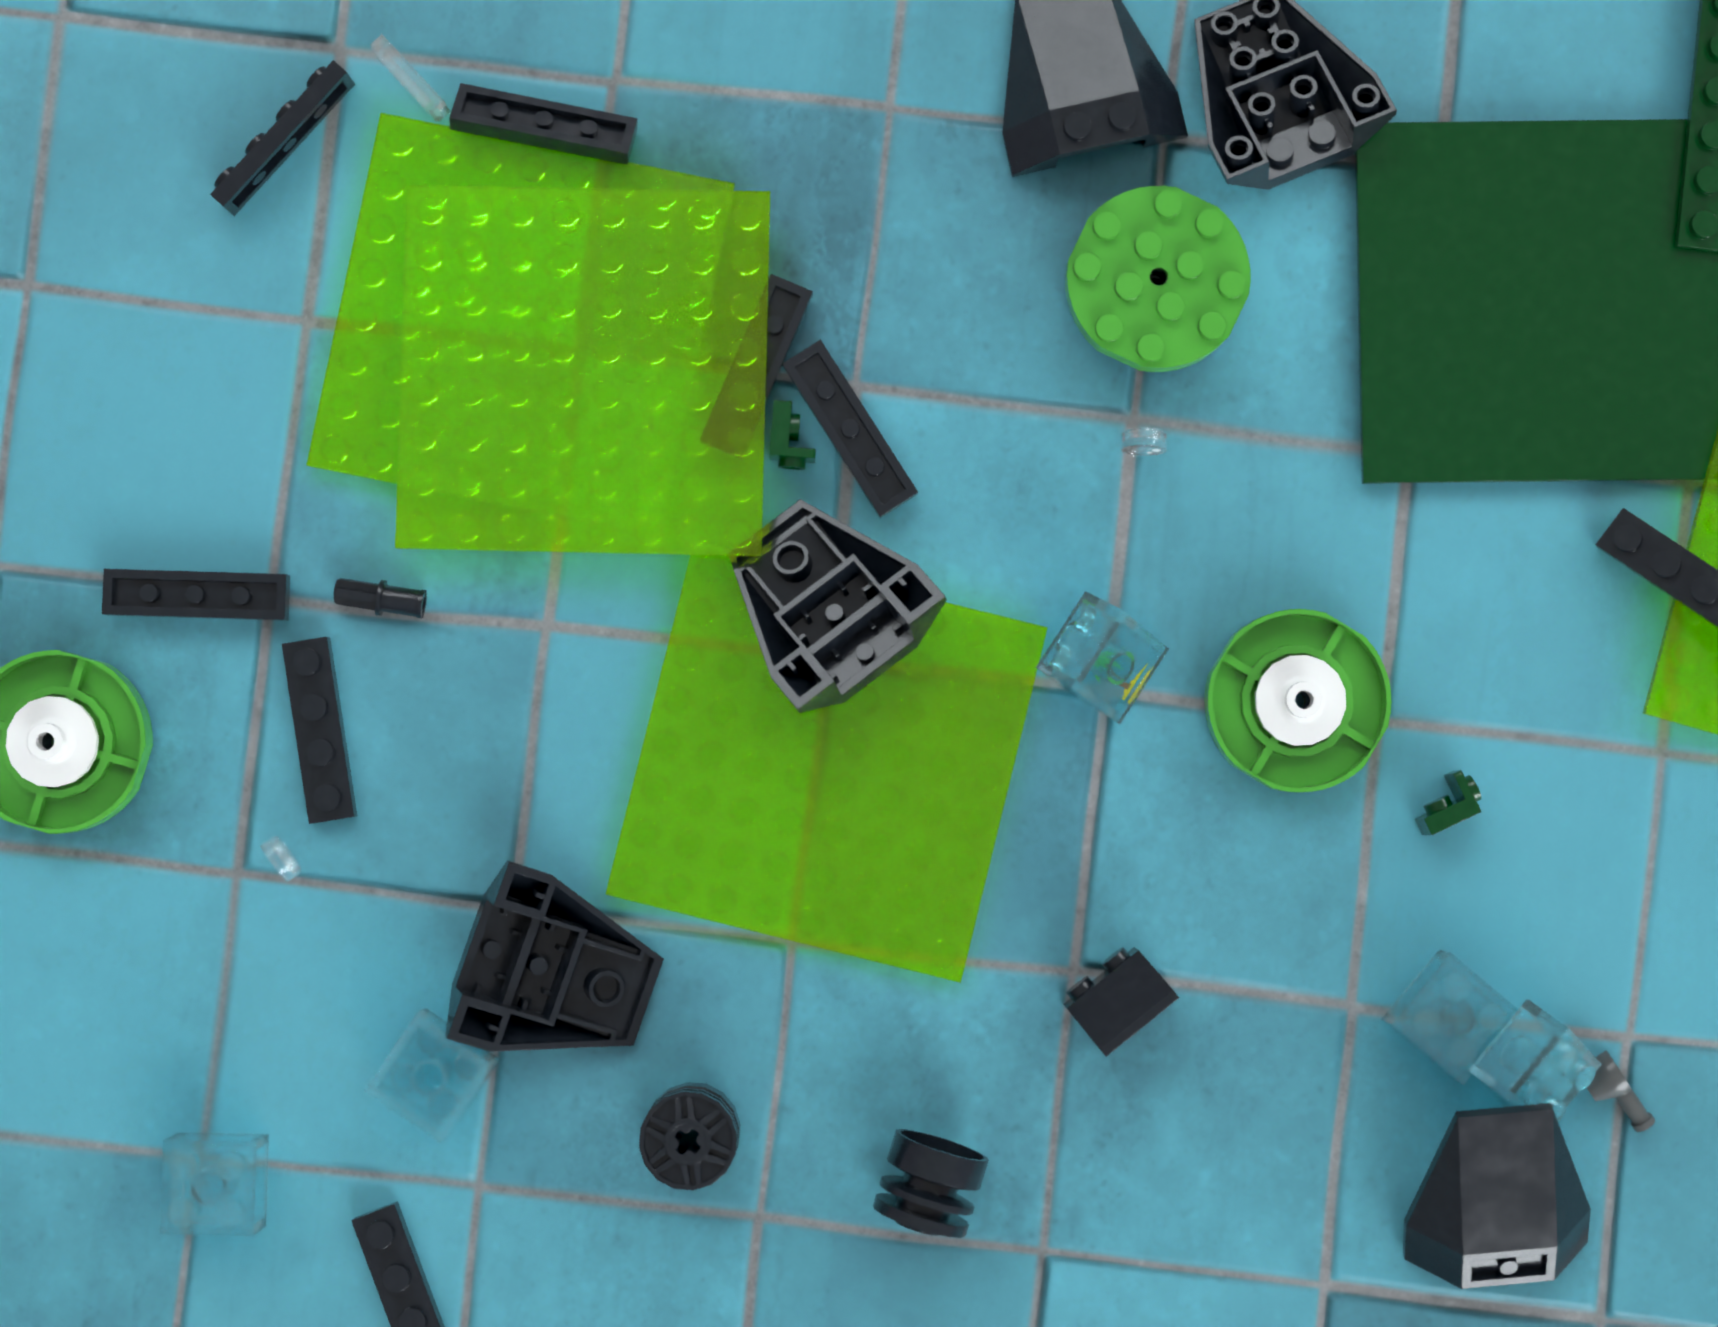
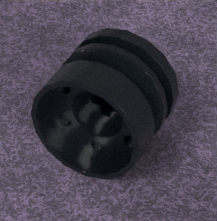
(683, 1109)
(927, 1192)

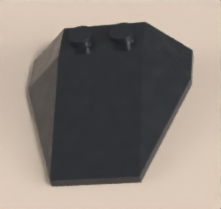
(1082, 84)
(831, 606)
(547, 971)

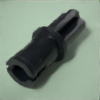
(380, 597)

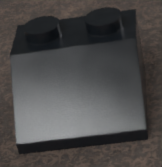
(1119, 999)

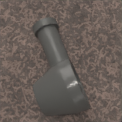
(1611, 1084)

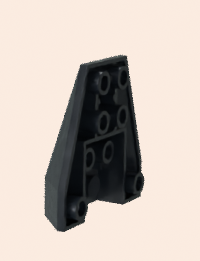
(1282, 93)
(1498, 1201)

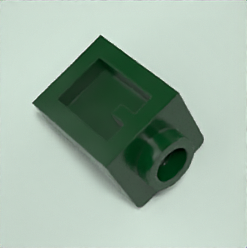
(785, 429)
(1445, 813)

